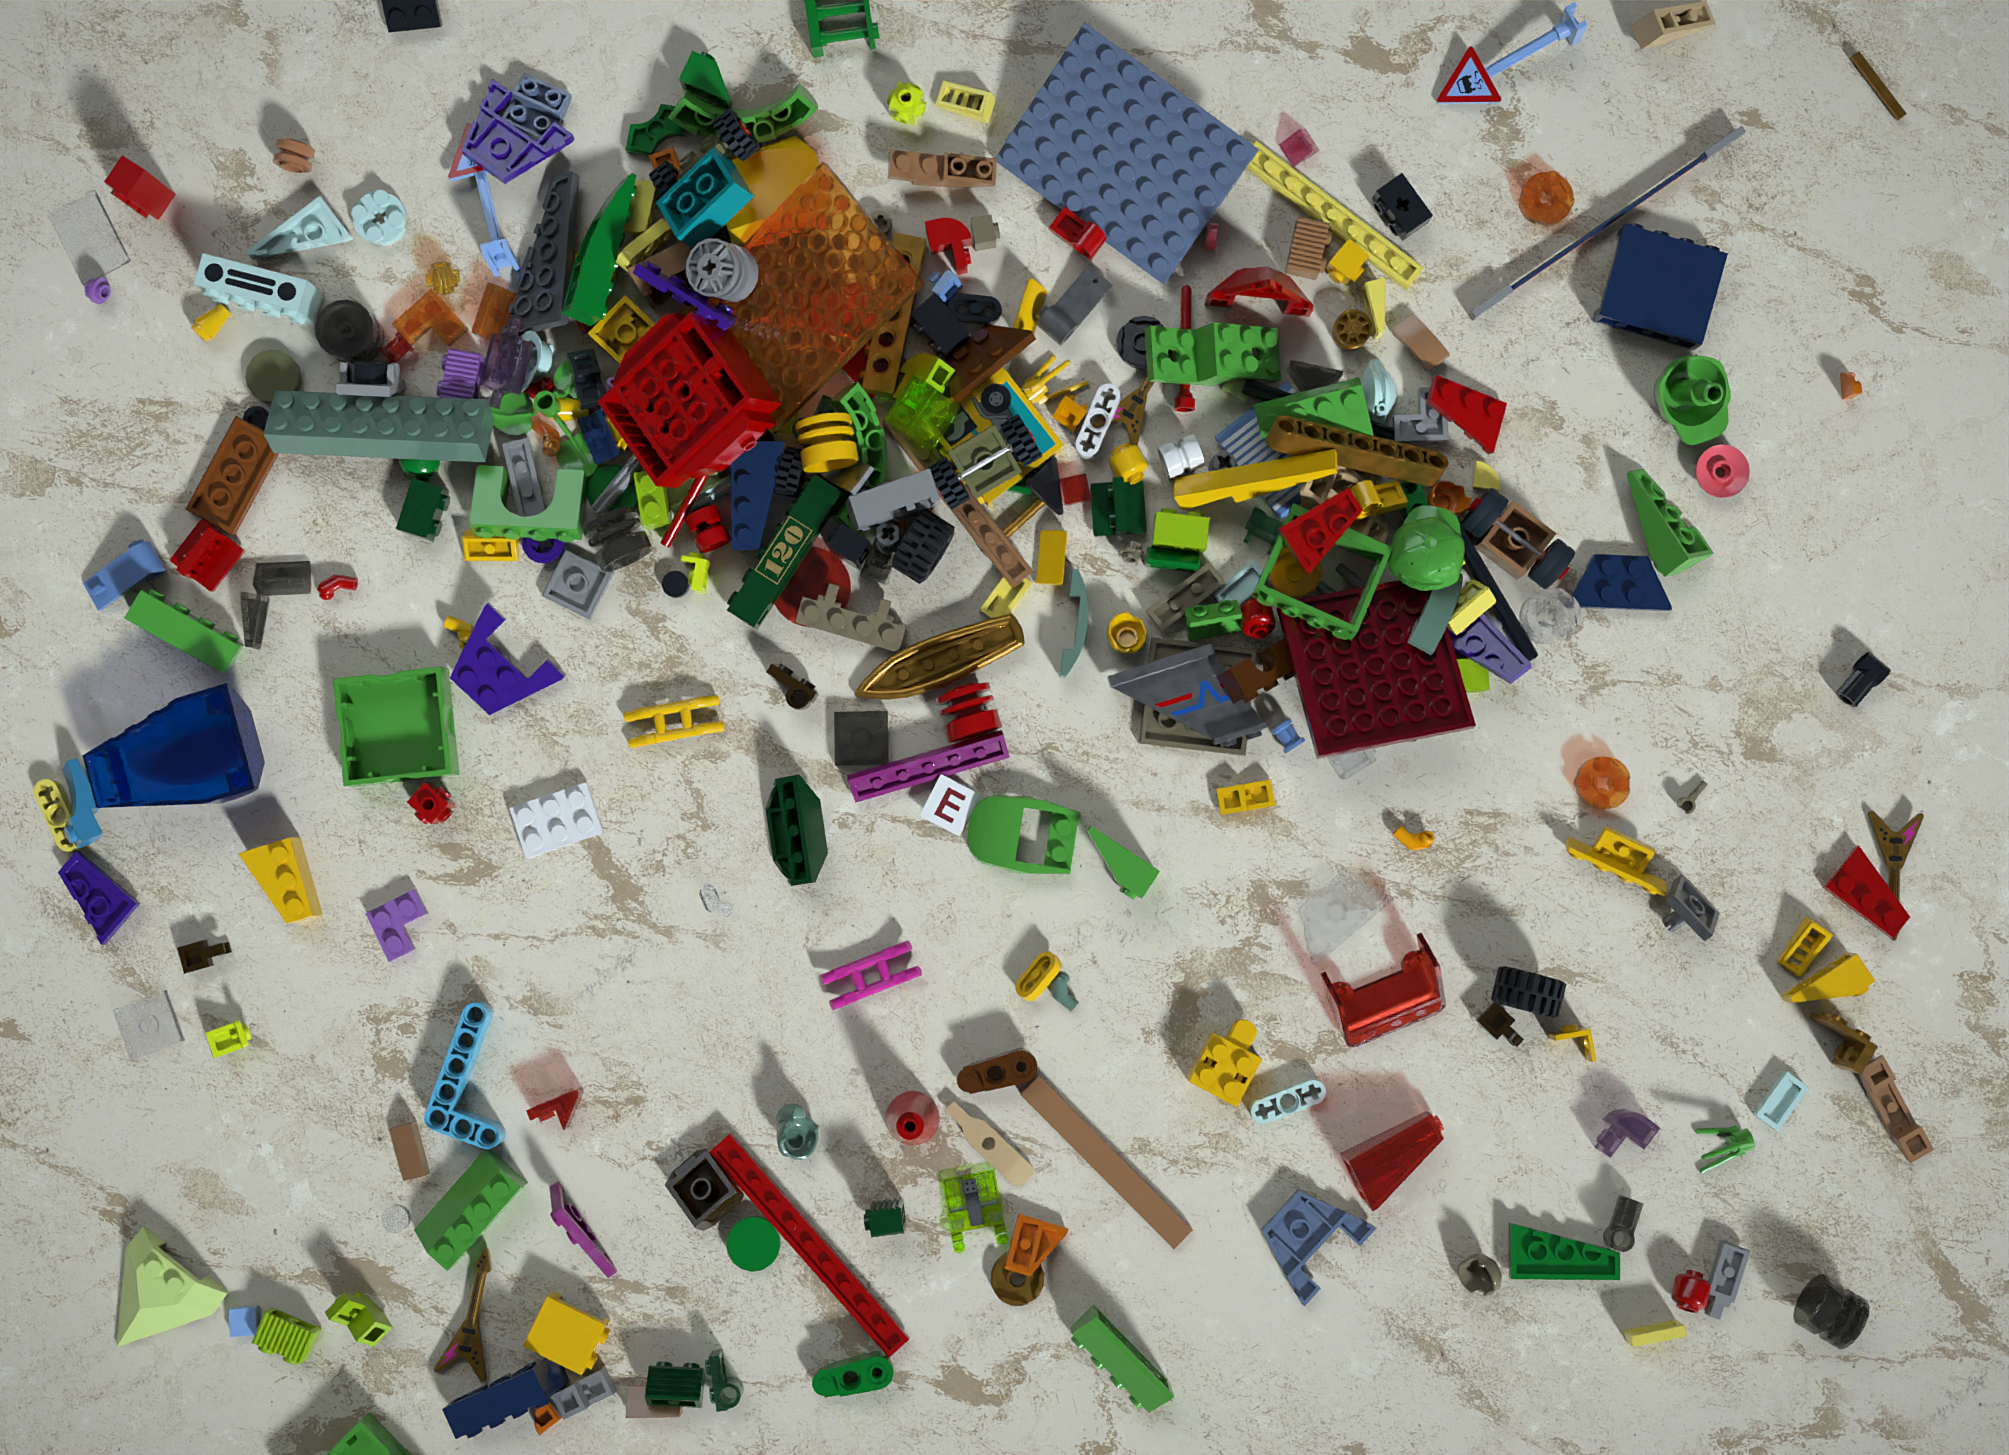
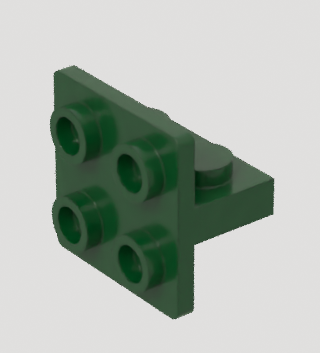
(1118, 508)

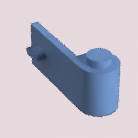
(133, 567)

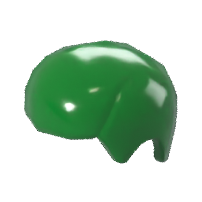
(419, 469)

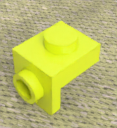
(228, 1038)

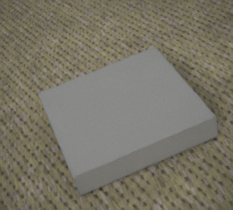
(577, 584)

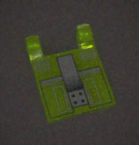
(973, 1204)

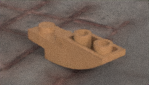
(942, 171)

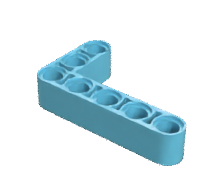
(459, 1082)

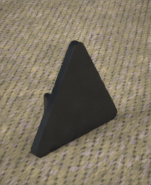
(1046, 485)

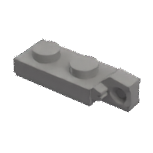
(1725, 1277)

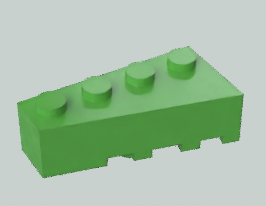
(1334, 405)
(183, 630)

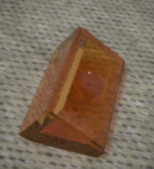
(493, 311)

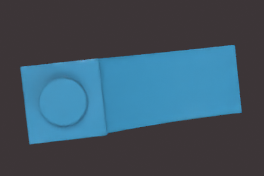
(82, 825)

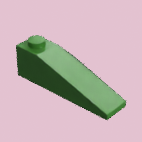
(1667, 536)

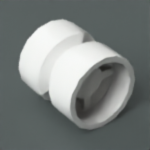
(1180, 456)

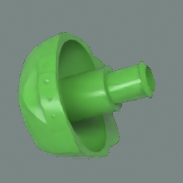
(1694, 397)
(1428, 549)

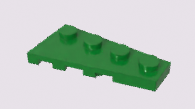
(1555, 1257)

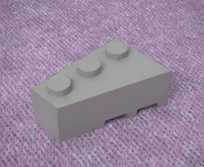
(892, 501)

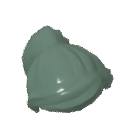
(796, 1132)

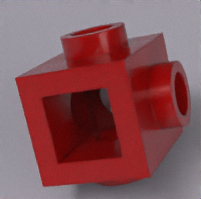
(423, 801)

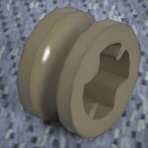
(887, 220)

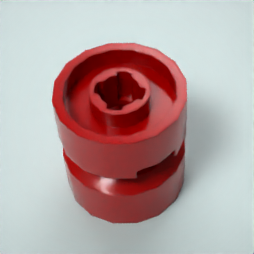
(710, 538)

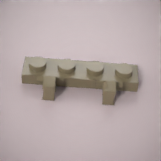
(872, 629)

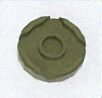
(271, 372)

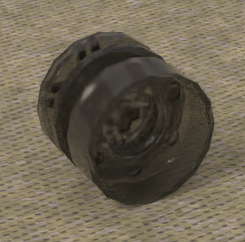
(616, 535)
(1831, 1311)

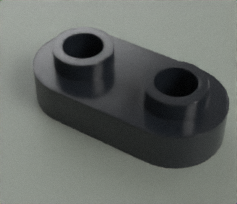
(975, 308)

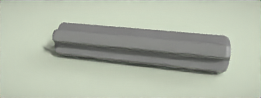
(617, 486)

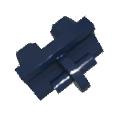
(599, 436)

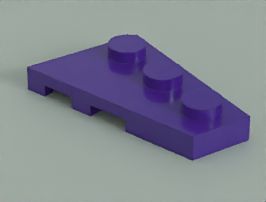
(99, 896)

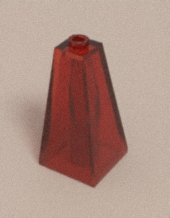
(1390, 1157)

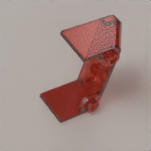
(1390, 1001)

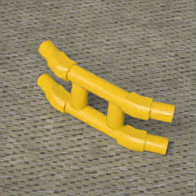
(684, 708)

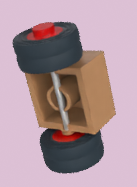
(1517, 539)

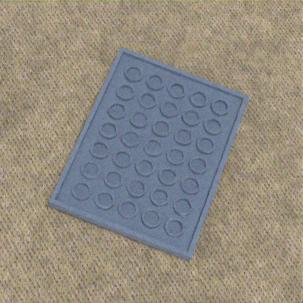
(1126, 153)

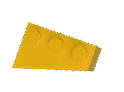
(285, 878)

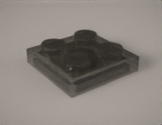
(861, 738)

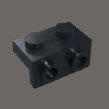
(411, 14)

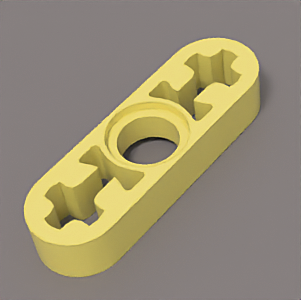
(645, 244)
(57, 794)

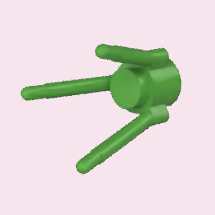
(1737, 1143)

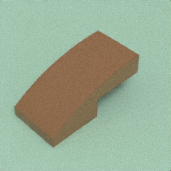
(1421, 342)

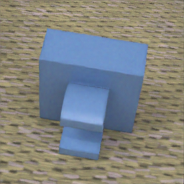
(945, 286)

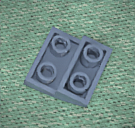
(536, 106)

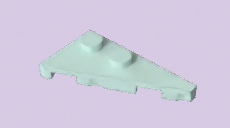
(307, 229)

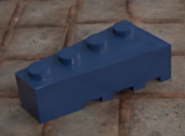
(751, 492)
(504, 1398)

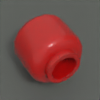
(1257, 619)
(1691, 1291)

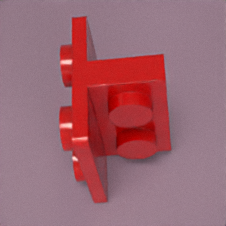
(206, 555)

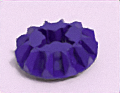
(547, 554)

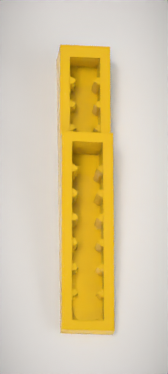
(1252, 479)

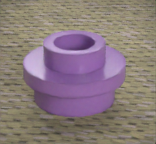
(97, 290)

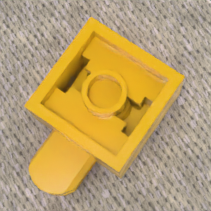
(620, 329)
(1228, 1064)

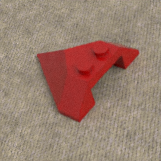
(1261, 283)

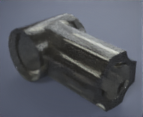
(1623, 1219)

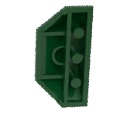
(796, 830)

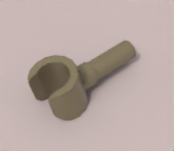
(1692, 797)

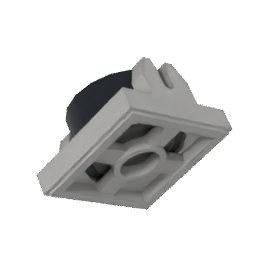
(369, 378)

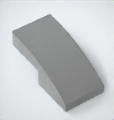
(584, 1392)

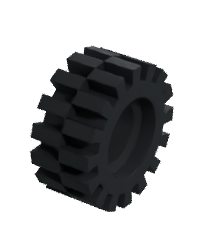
(790, 473)

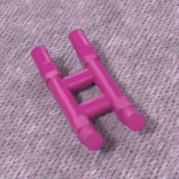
(863, 990)

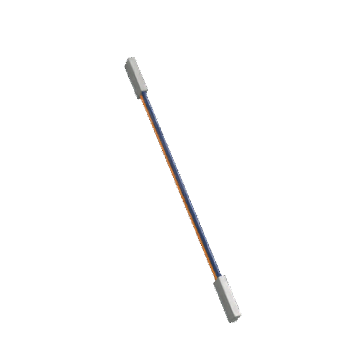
(1507, 291)

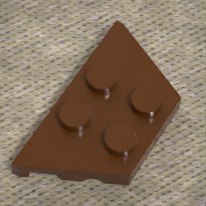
(983, 356)

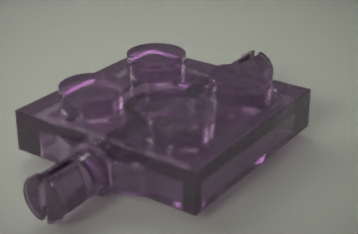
(506, 363)

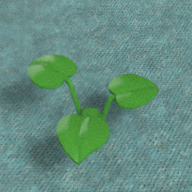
(516, 420)

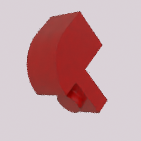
(947, 235)

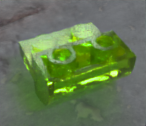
(921, 414)

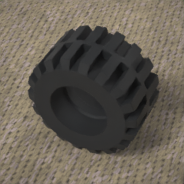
(923, 546)
(1528, 991)

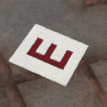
(950, 805)

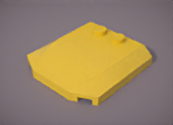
(772, 177)

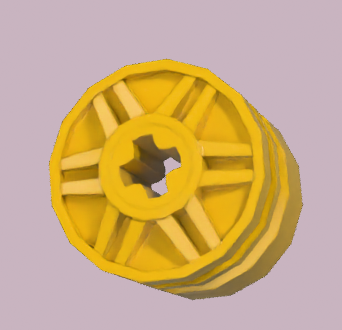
(828, 448)

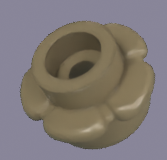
(1131, 551)

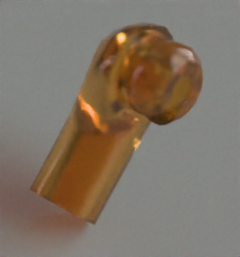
(551, 437)

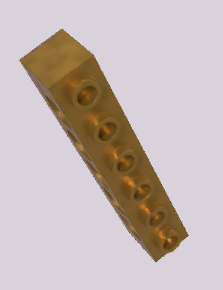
(886, 383)

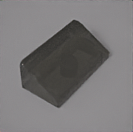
(282, 578)

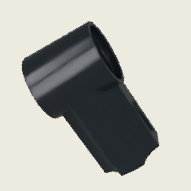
(1867, 674)

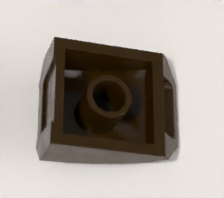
(703, 1190)

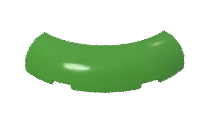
(764, 122)
(868, 438)

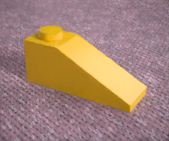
(1838, 979)

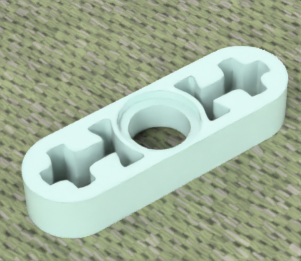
(1304, 1087)

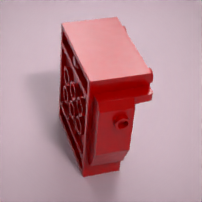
(708, 428)

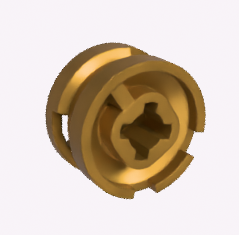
(1351, 329)

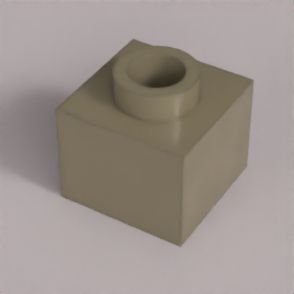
(984, 232)

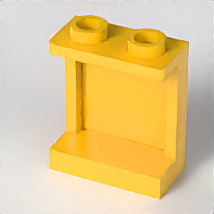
(567, 1334)

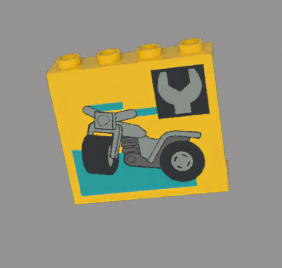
(992, 404)

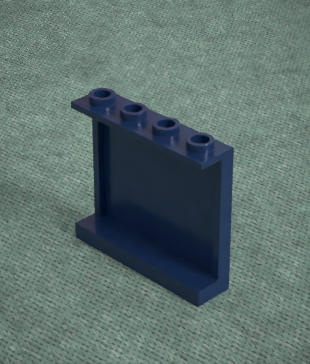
(1661, 286)

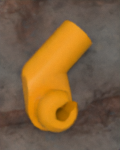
(1414, 841)

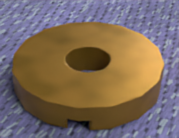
(1015, 1294)

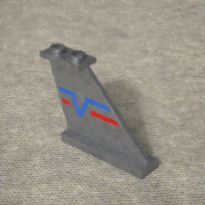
(1191, 693)

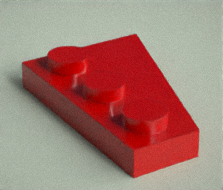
(1471, 410)
(1320, 528)
(1867, 894)

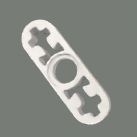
(1084, 436)

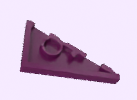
(578, 1229)

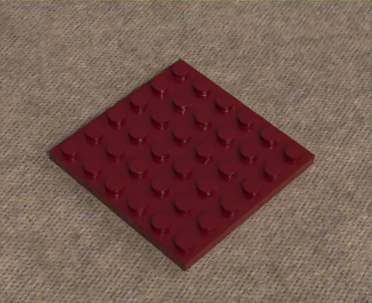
(1376, 684)

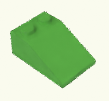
(1127, 869)

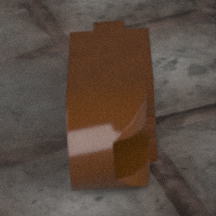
(975, 1079)

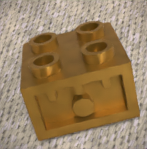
(1857, 1048)

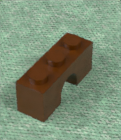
(1246, 679)

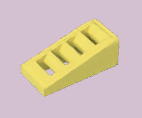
(986, 97)
(1374, 301)

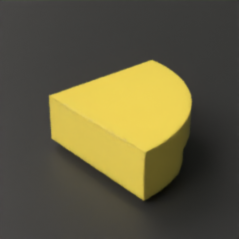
(1485, 477)

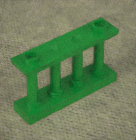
(820, 38)

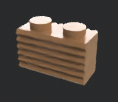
(1307, 248)

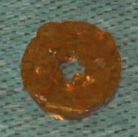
(1552, 185)
(1602, 767)

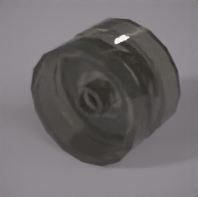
(349, 331)

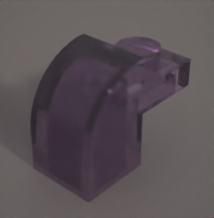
(1625, 1124)

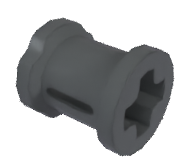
(887, 546)

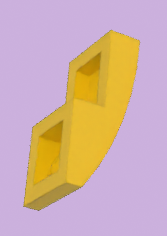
(1246, 797)

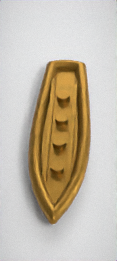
(942, 659)

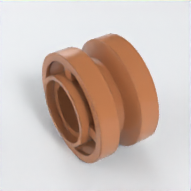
(293, 155)

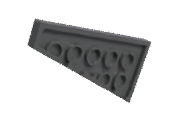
(550, 260)

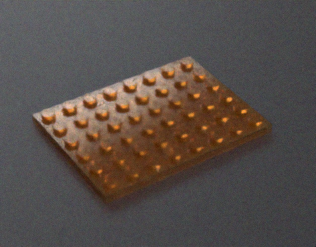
(819, 290)

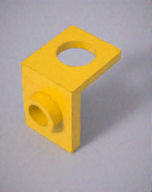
(1572, 1031)

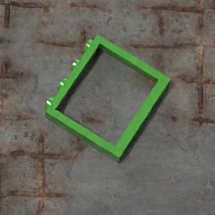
(1350, 540)

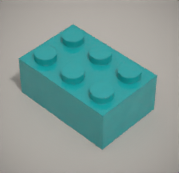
(704, 198)

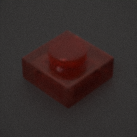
(1075, 489)

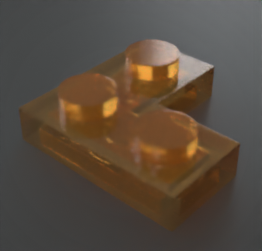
(430, 313)

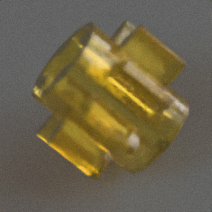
(442, 278)

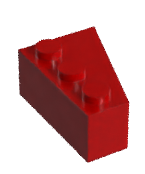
(138, 189)

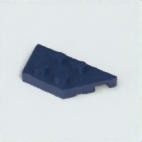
(1621, 584)

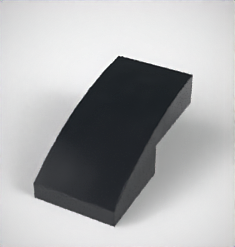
(586, 378)

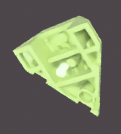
(160, 1291)

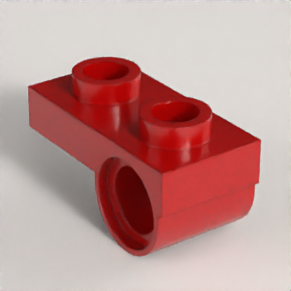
(1080, 235)

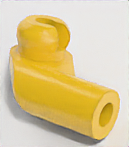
(461, 627)

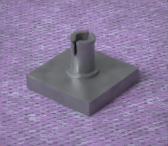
(1690, 908)

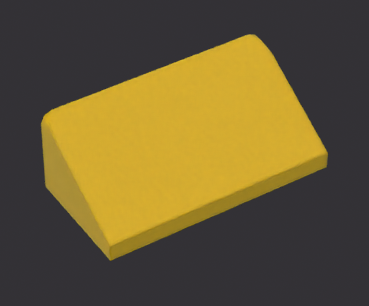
(1031, 304)
(489, 549)
(1051, 557)

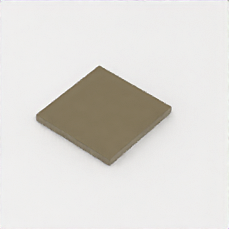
(1163, 731)

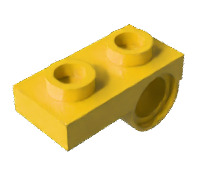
(1378, 498)

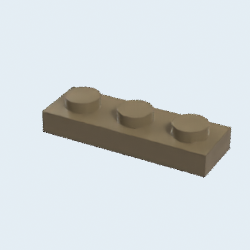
(1185, 596)

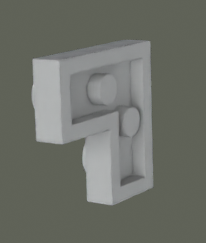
(1421, 427)

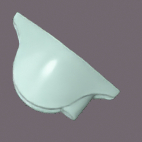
(1378, 390)

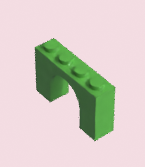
(559, 521)

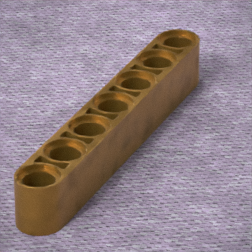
(1358, 450)

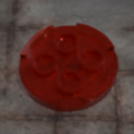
(811, 580)

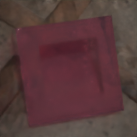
(1299, 147)

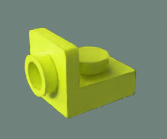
(699, 575)

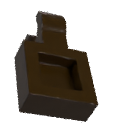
(200, 955)
(1498, 1022)

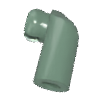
(1060, 991)

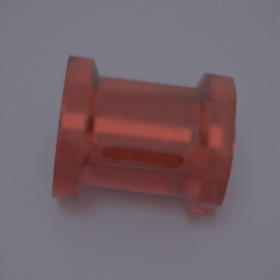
(396, 348)

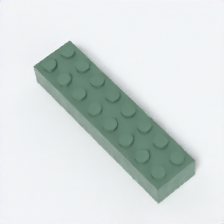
(379, 426)

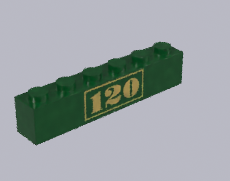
(785, 552)

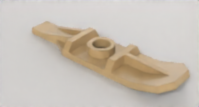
(1000, 1155)

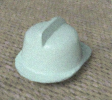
(540, 357)

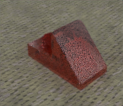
(564, 1105)

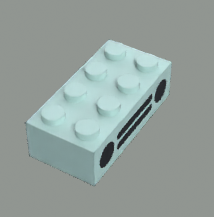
(258, 289)

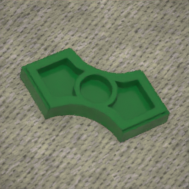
(646, 137)

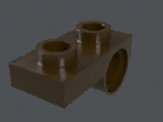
(783, 675)

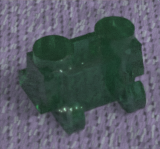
(1262, 527)

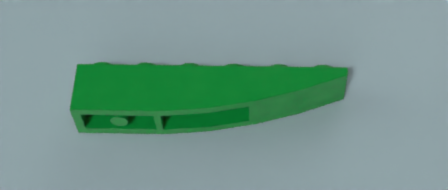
(597, 257)

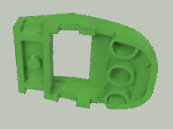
(996, 831)

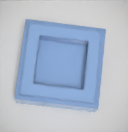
(243, 1320)

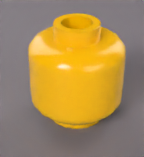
(1128, 462)

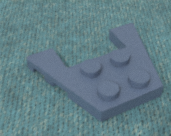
(1299, 1232)

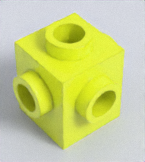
(906, 111)

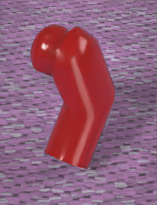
(333, 583)

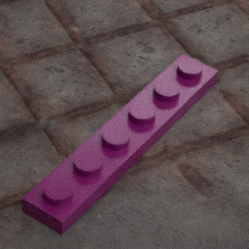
(928, 766)

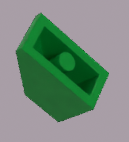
(704, 79)

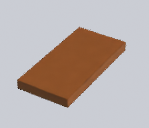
(233, 477)

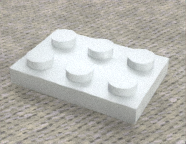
(556, 820)

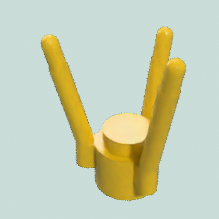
(1035, 387)

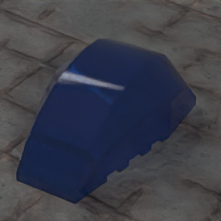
(184, 754)

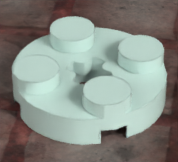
(369, 207)

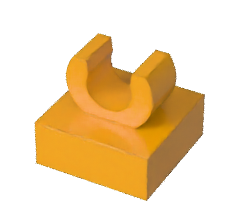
(1070, 413)

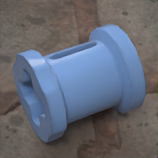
(1287, 735)

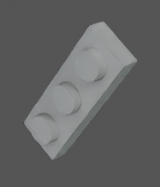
(524, 477)

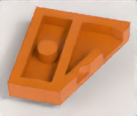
(1032, 1243)

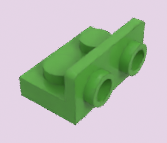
(1213, 620)

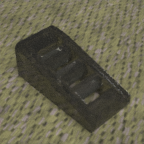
(254, 616)

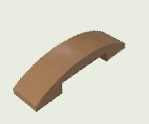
(1893, 1111)

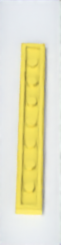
(1342, 222)

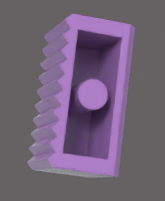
(461, 374)

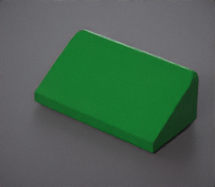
(1172, 559)

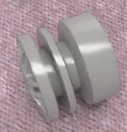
(722, 270)

